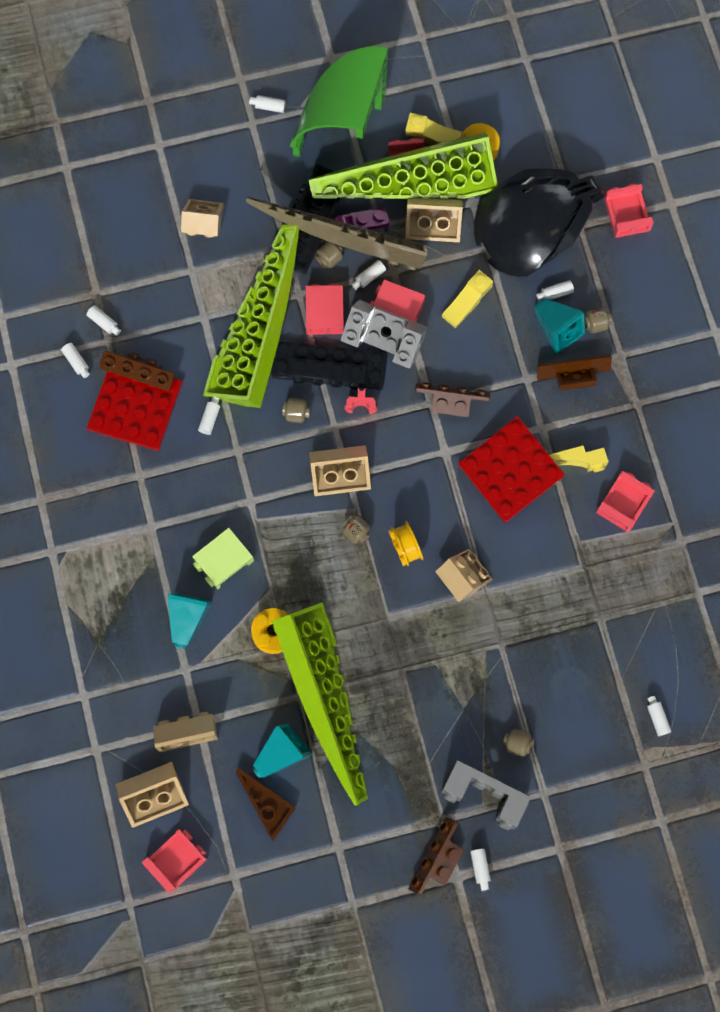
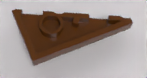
(270, 807)

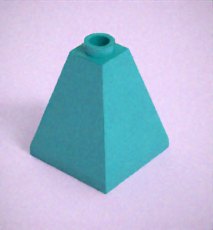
(560, 324)
(186, 617)
(280, 751)

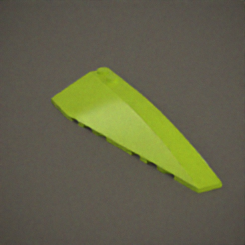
(440, 171)
(248, 353)
(311, 659)

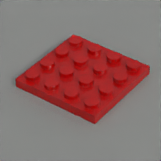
(133, 411)
(511, 469)

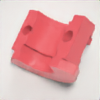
(361, 400)

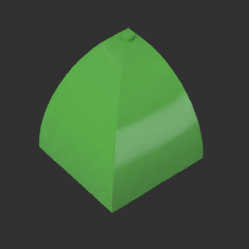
(345, 94)

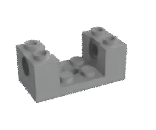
(366, 326)
(514, 802)

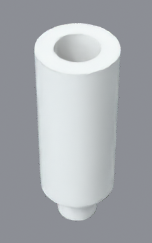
(268, 103)
(369, 275)
(556, 291)
(103, 320)
(75, 360)
(209, 416)
(658, 717)
(481, 868)

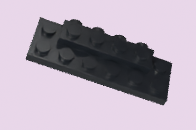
(307, 243)
(329, 366)

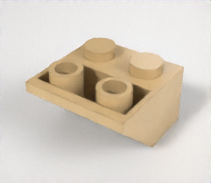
(463, 574)

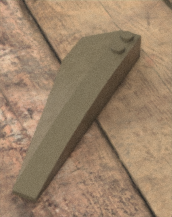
(353, 237)

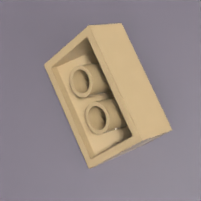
(434, 219)
(340, 470)
(185, 732)
(151, 794)

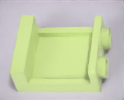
(222, 558)

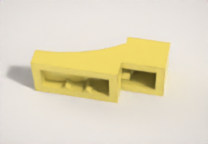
(432, 133)
(468, 299)
(592, 460)

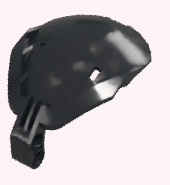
(518, 224)

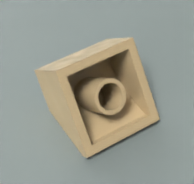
(202, 218)

